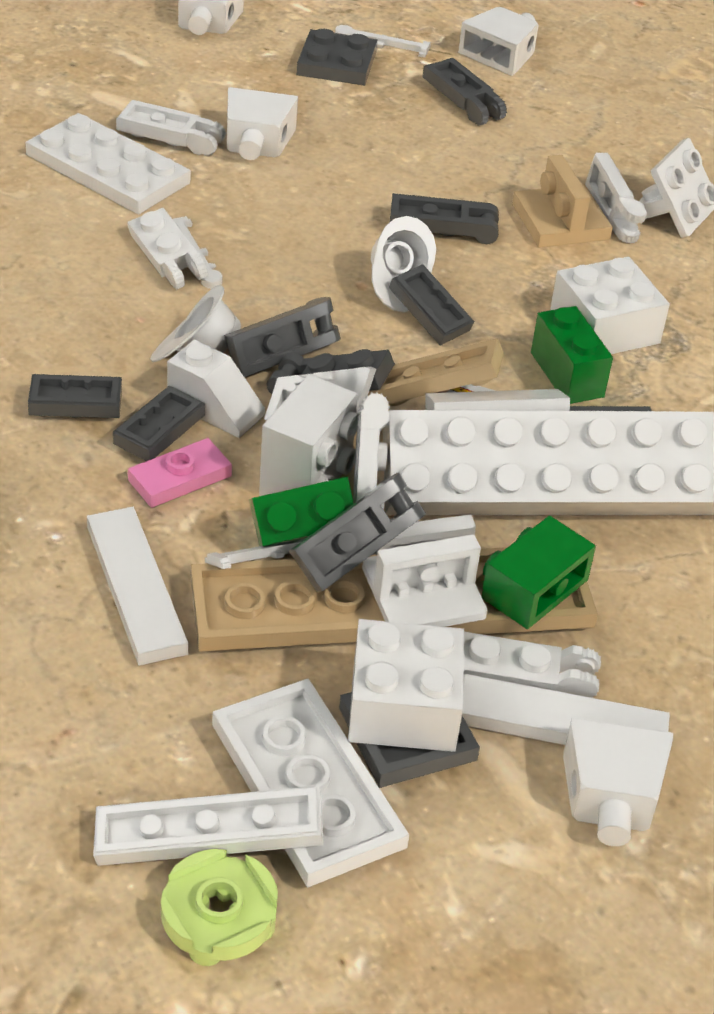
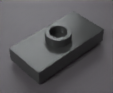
(431, 304)
(75, 396)
(158, 423)

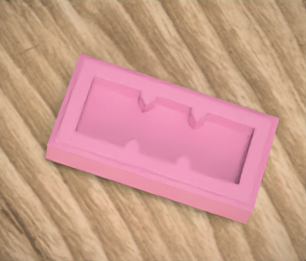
(179, 472)

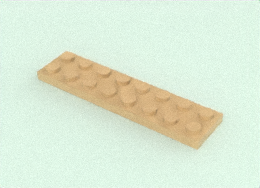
(277, 607)

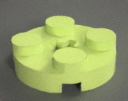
(212, 934)

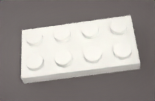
(108, 163)
(294, 743)

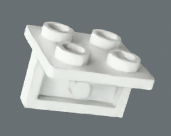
(680, 189)
(428, 582)

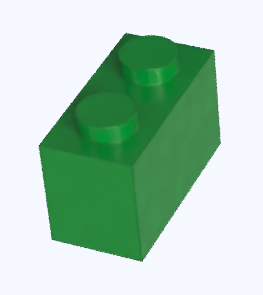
(571, 354)
(299, 510)
(537, 571)

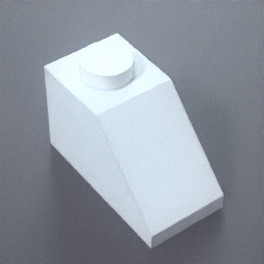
(217, 383)

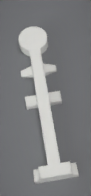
(422, 48)
(214, 277)
(276, 551)

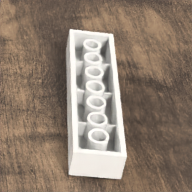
(553, 461)

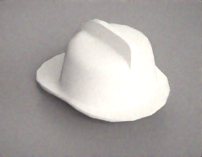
(401, 247)
(205, 323)

